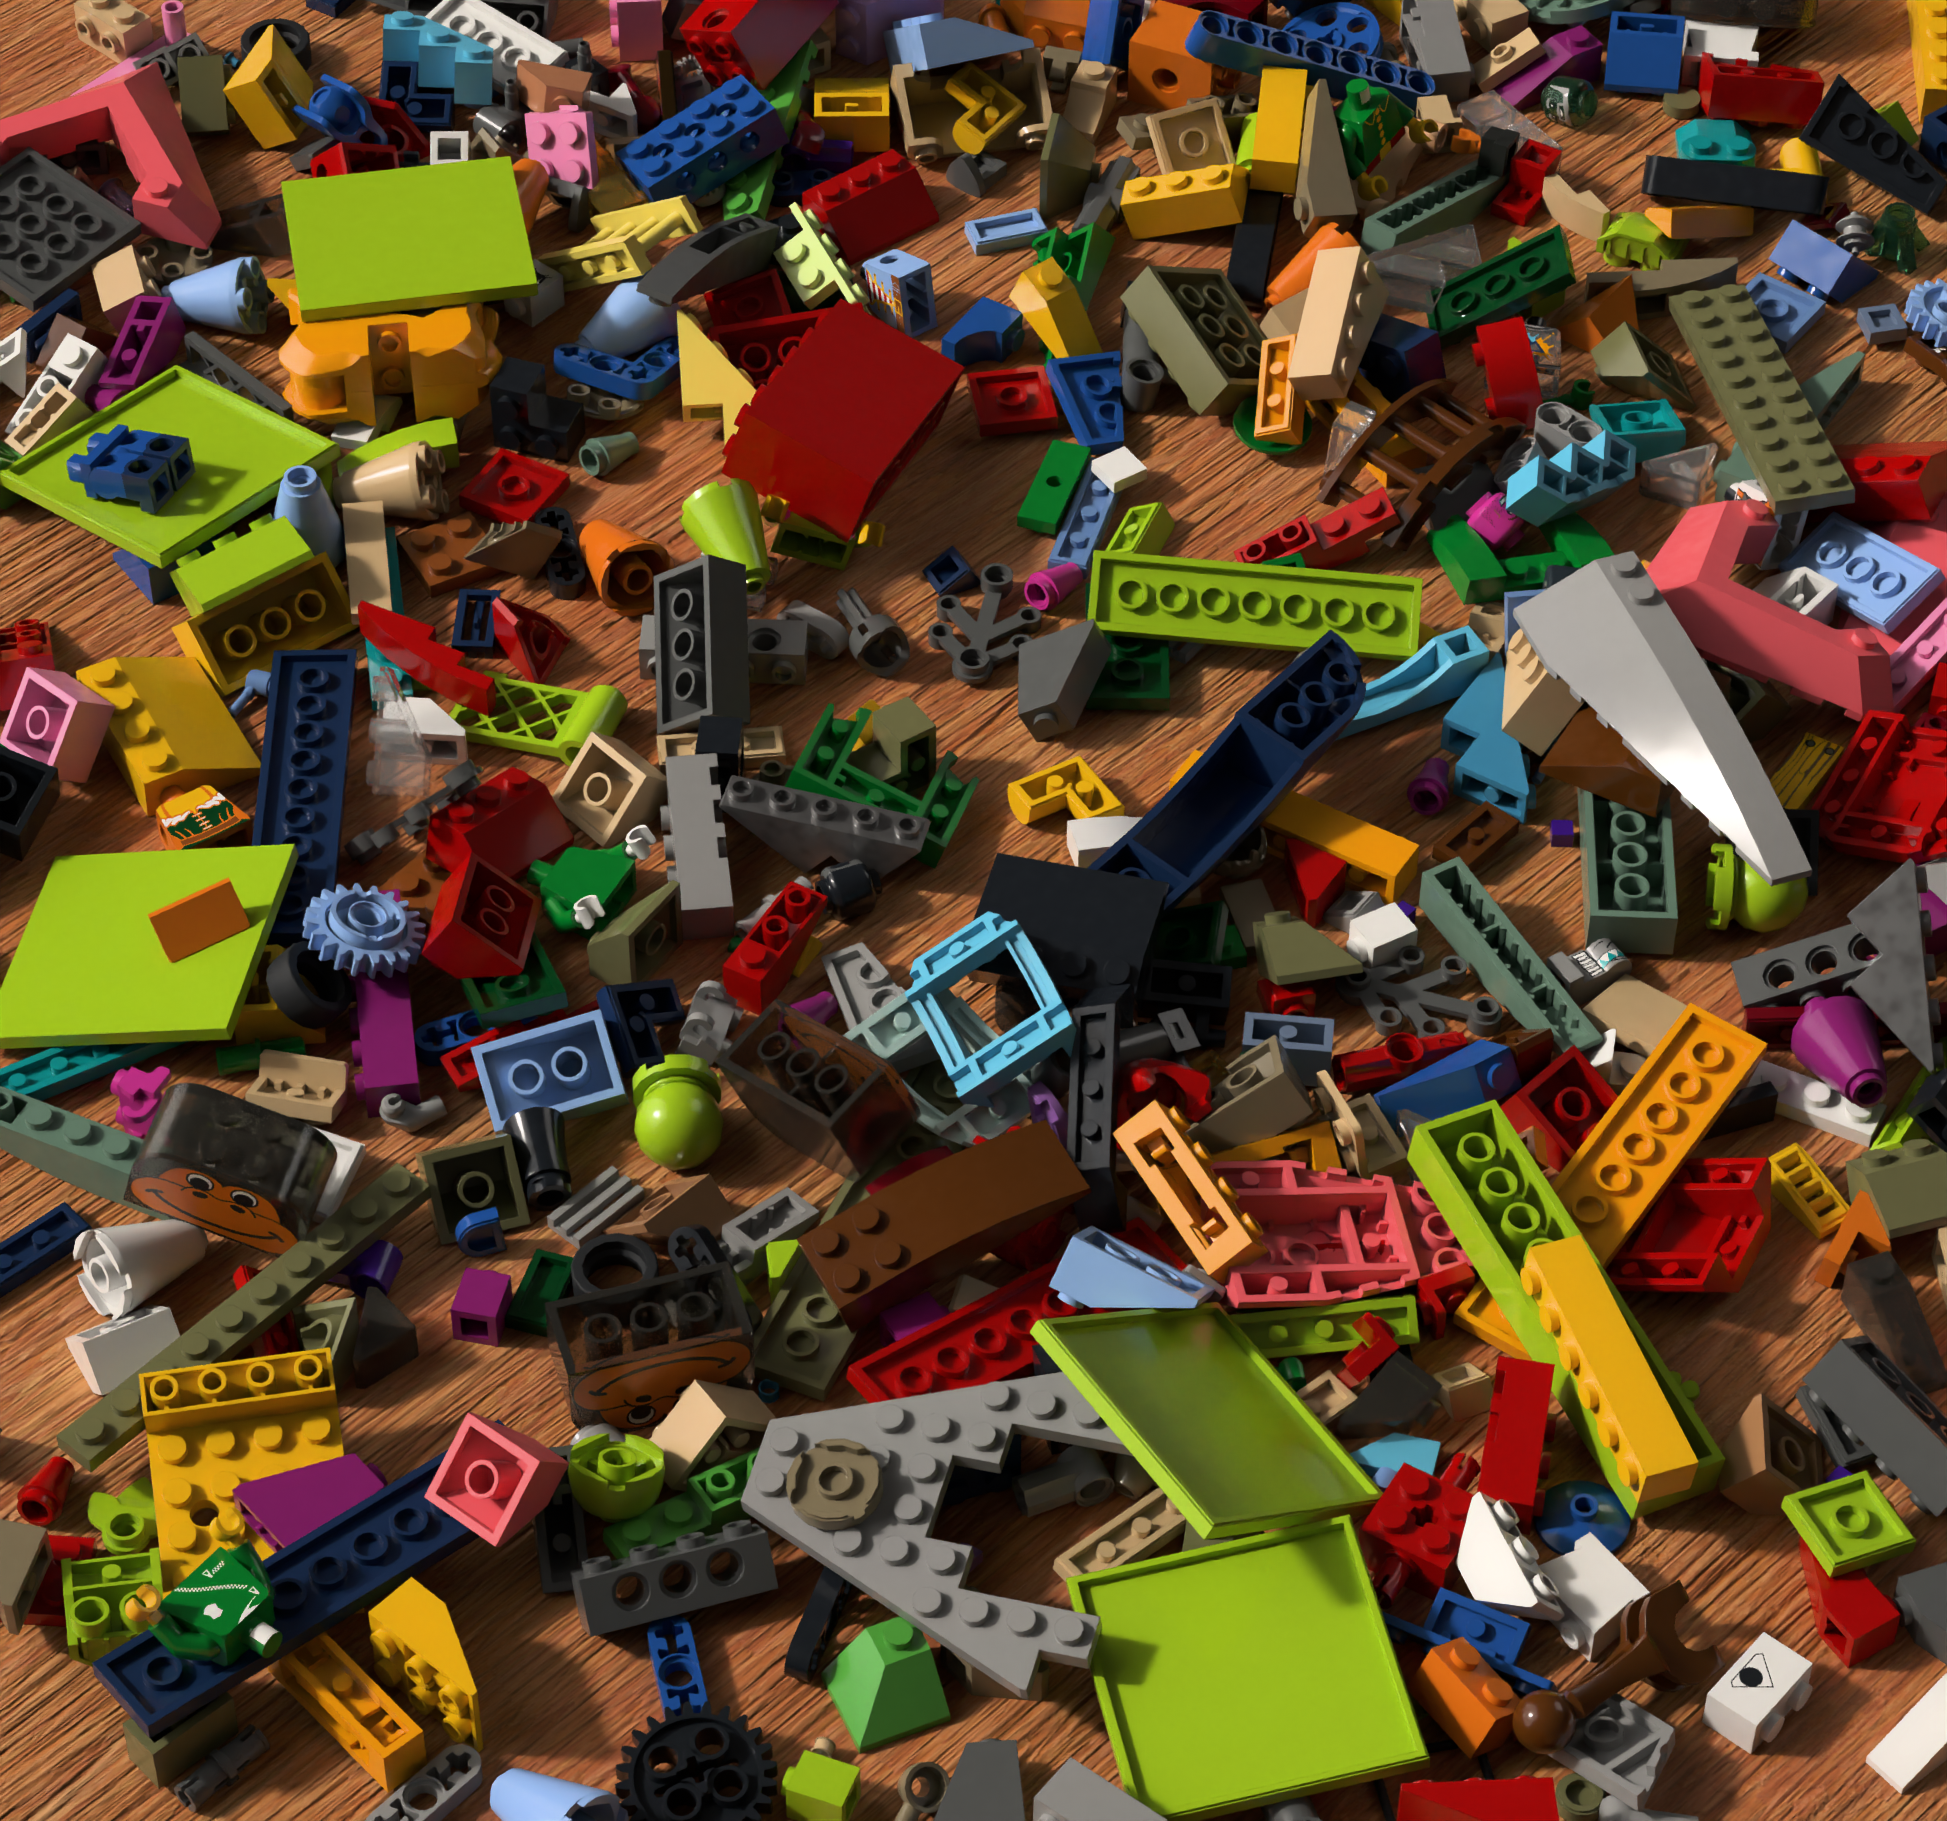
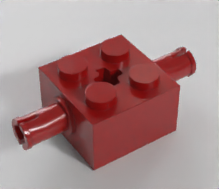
(1418, 1530)

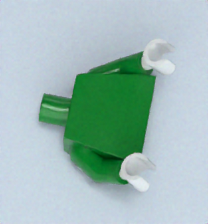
(590, 885)

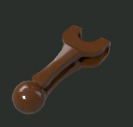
(1646, 1653)

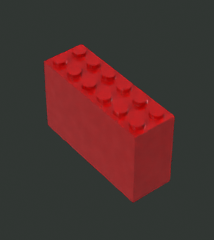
(841, 418)

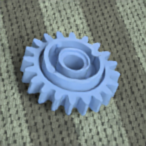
(364, 930)

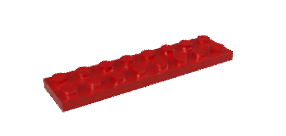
(985, 1338)

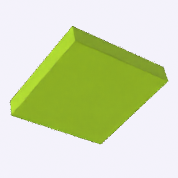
(1848, 1524)

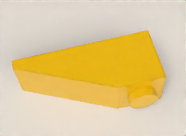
(1055, 310)

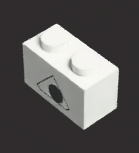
(1758, 1693)

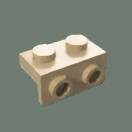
(300, 1086)

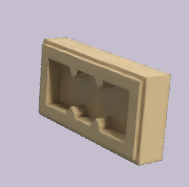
(1507, 60)

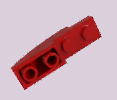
(1328, 540)

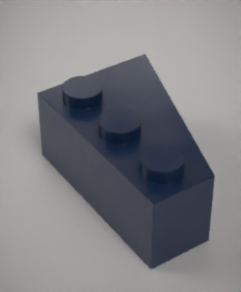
(1401, 357)

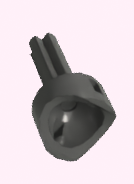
(873, 636)

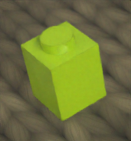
(821, 1789)

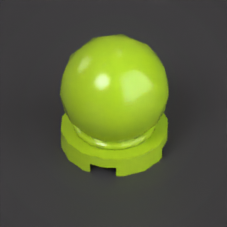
(1745, 896)
(678, 1111)

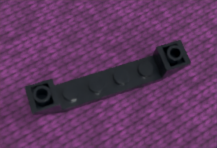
(1095, 1104)

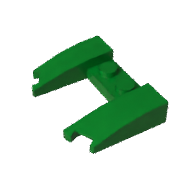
(1483, 578)
(825, 772)

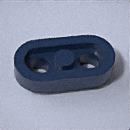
(792, 184)

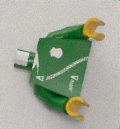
(218, 1607)

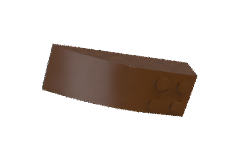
(940, 1220)

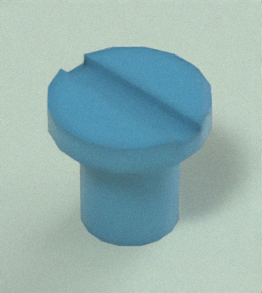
(230, 59)

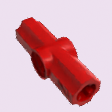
(1394, 1061)

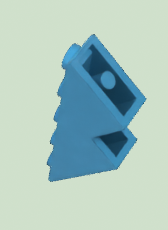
(1490, 759)

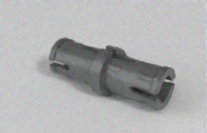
(221, 1767)

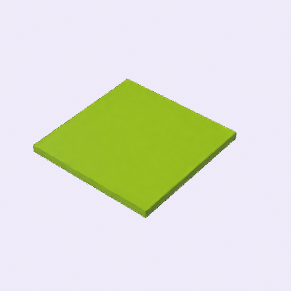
(408, 239)
(235, 453)
(96, 967)
(1208, 1418)
(1248, 1672)

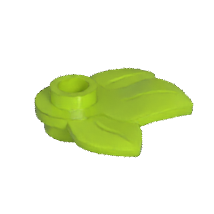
(127, 1514)

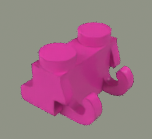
(138, 1097)

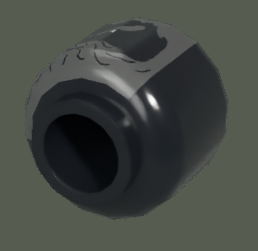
(849, 889)

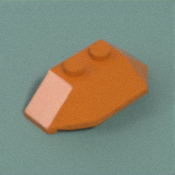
(1049, 21)

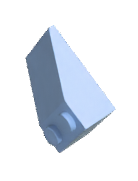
(552, 1066)
(1113, 1274)

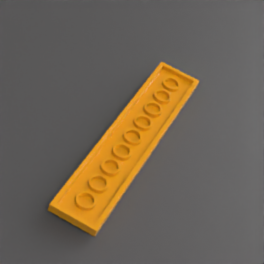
(1637, 1147)

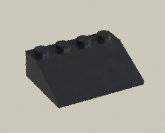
(1081, 921)

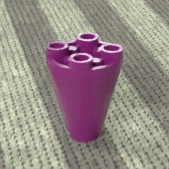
(1843, 1048)

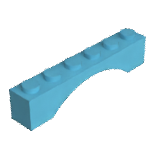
(1431, 676)

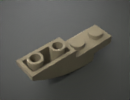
(1233, 108)
(1674, 278)

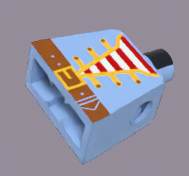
(901, 291)

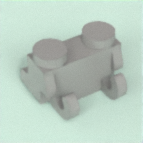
(707, 1022)

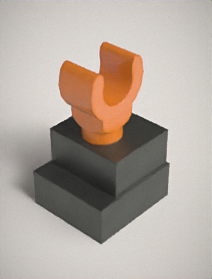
(1494, 148)

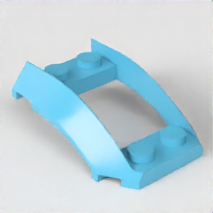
(1017, 1049)

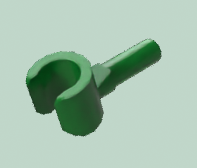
(1579, 398)
(1293, 1372)

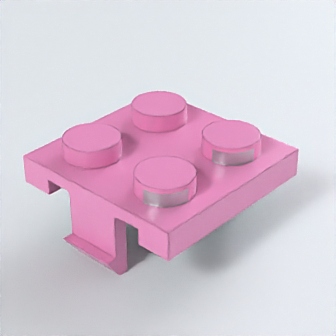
(564, 144)

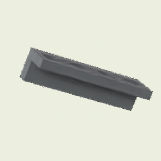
(229, 375)

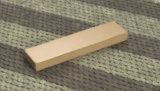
(366, 555)

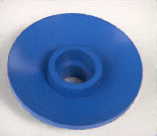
(1564, 1523)

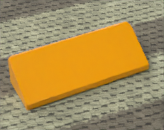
(1703, 221)
(1278, 404)

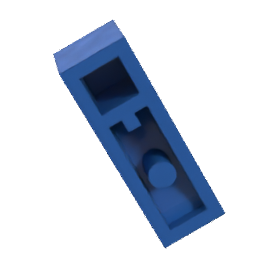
(1454, 1083)

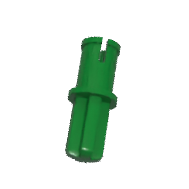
(247, 1056)

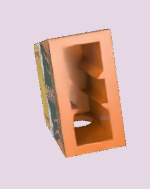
(201, 820)

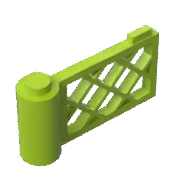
(592, 711)

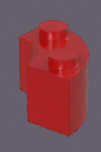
(1509, 370)

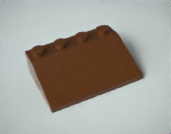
(1599, 762)

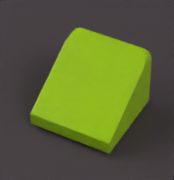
(780, 1260)

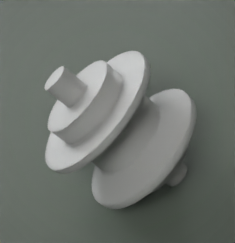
(1855, 233)

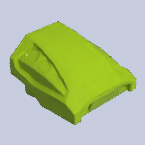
(1638, 239)
(97, 1597)

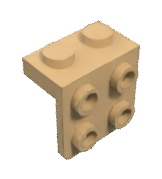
(1360, 1132)

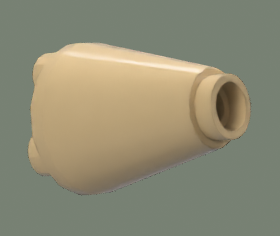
(403, 479)

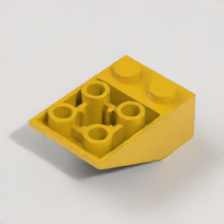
(268, 89)
(854, 111)
(424, 1659)

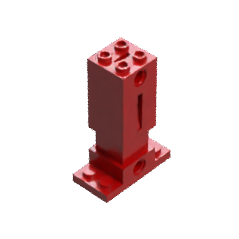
(751, 36)

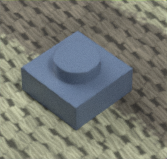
(1882, 324)

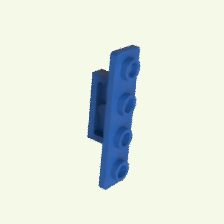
(1492, 1632)

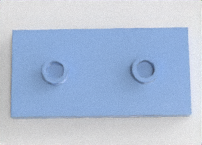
(1873, 575)

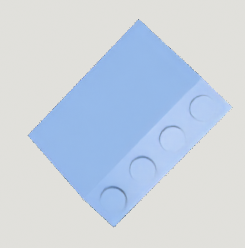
(939, 42)

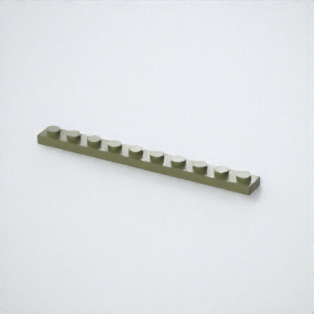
(252, 1308)

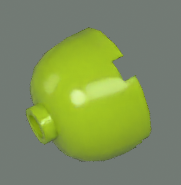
(615, 1476)

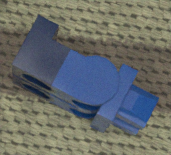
(133, 466)

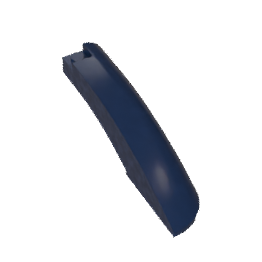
(1243, 772)

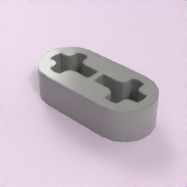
(825, 634)

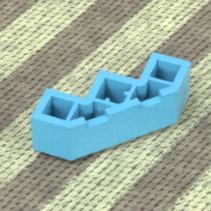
(442, 56)
(1571, 479)

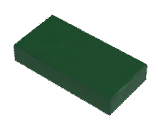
(544, 1281)

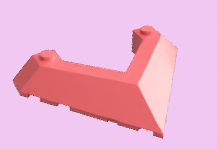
(147, 128)
(1753, 631)

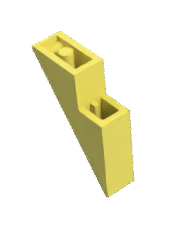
(709, 382)

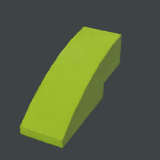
(437, 433)

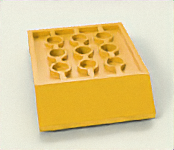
(226, 1428)

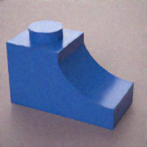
(984, 334)

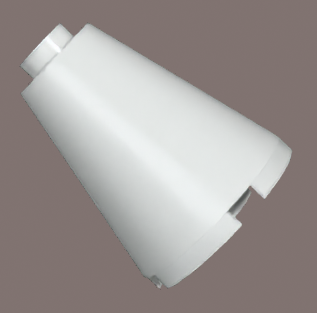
(135, 1261)

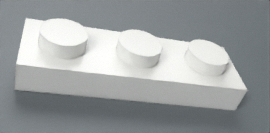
(1819, 1104)

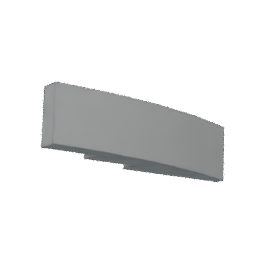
(775, 1219)

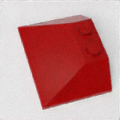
(1700, 1230)

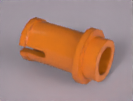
(993, 16)

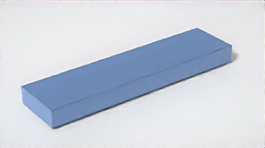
(1085, 523)

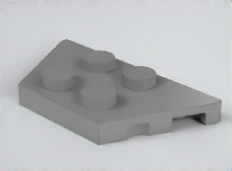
(1620, 1750)

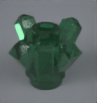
(1897, 237)

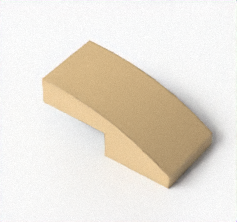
(1578, 212)
(1488, 624)

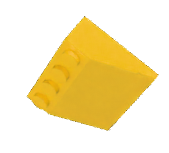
(168, 727)

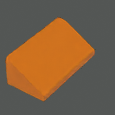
(199, 920)

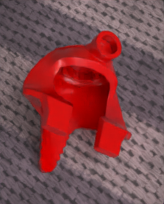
(1161, 1081)

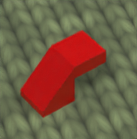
(1523, 193)

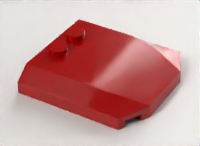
(1888, 792)

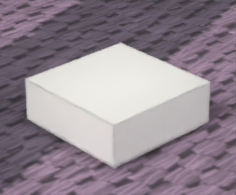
(1119, 469)

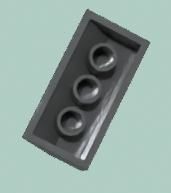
(701, 644)
(1887, 1415)

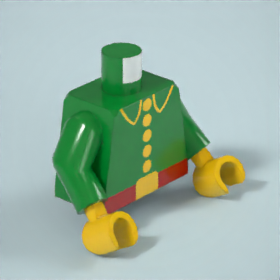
(1369, 127)

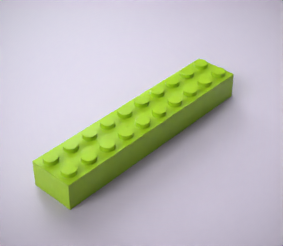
(1499, 1210)

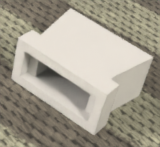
(1720, 39)
(1591, 1594)

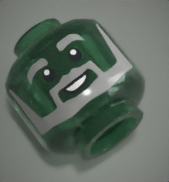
(1569, 100)

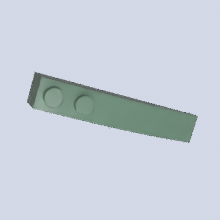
(1433, 209)
(1826, 396)
(1501, 956)

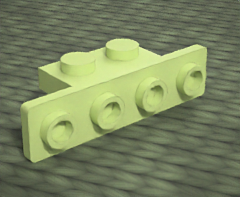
(812, 264)

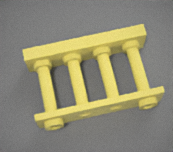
(622, 243)

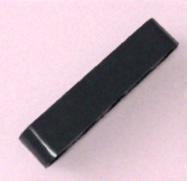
(1735, 185)
(1254, 246)

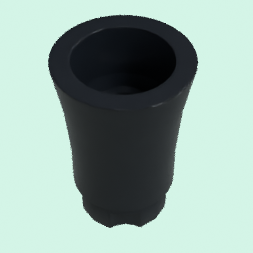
(541, 1156)

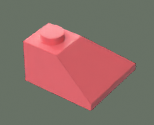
(495, 1479)

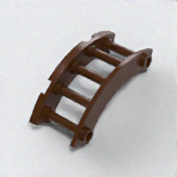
(1481, 441)

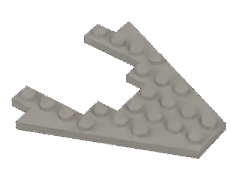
(893, 1547)

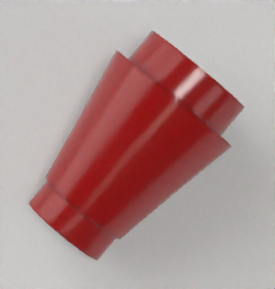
(45, 1493)

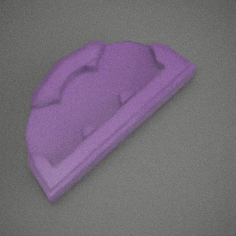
(1046, 1107)

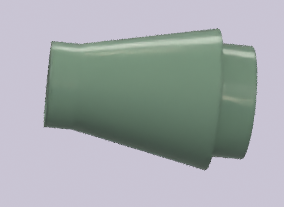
(605, 453)

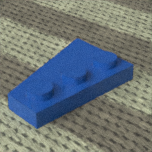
(1090, 398)

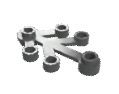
(974, 662)
(459, 783)
(1366, 989)

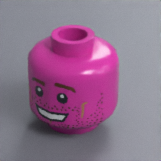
(1495, 523)

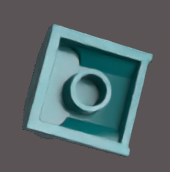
(1715, 142)
(1645, 424)

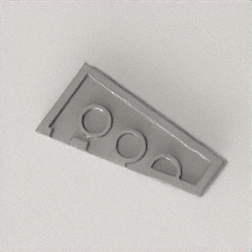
(864, 988)

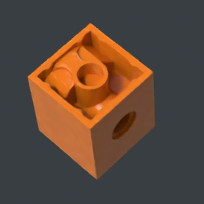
(1161, 67)

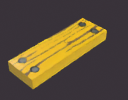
(1805, 771)

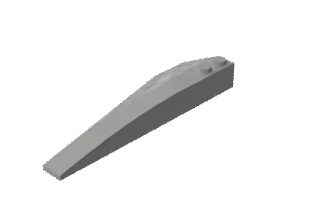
(1644, 678)

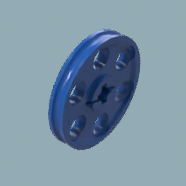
(1339, 33)

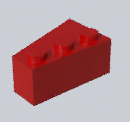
(1758, 93)
(1516, 1436)

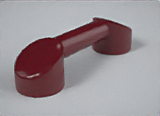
(646, 107)
(808, 134)

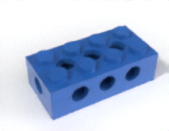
(713, 135)

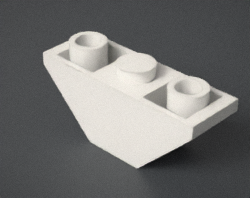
(1502, 1563)

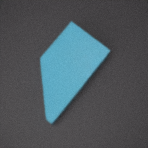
(1396, 1450)

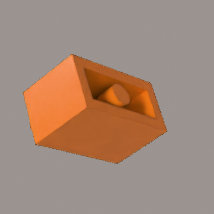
(1465, 1697)

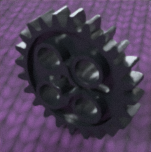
(679, 1743)

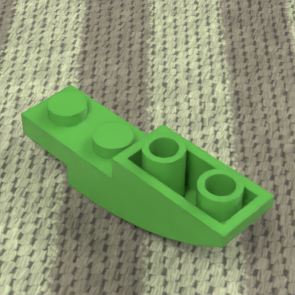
(707, 1506)

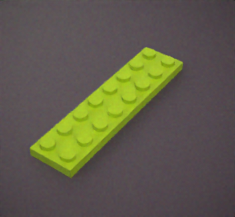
(1253, 604)

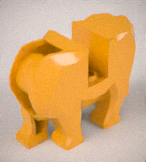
(346, 362)

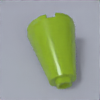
(729, 526)

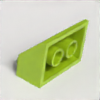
(239, 563)

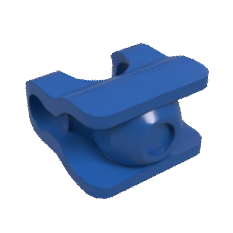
(340, 113)

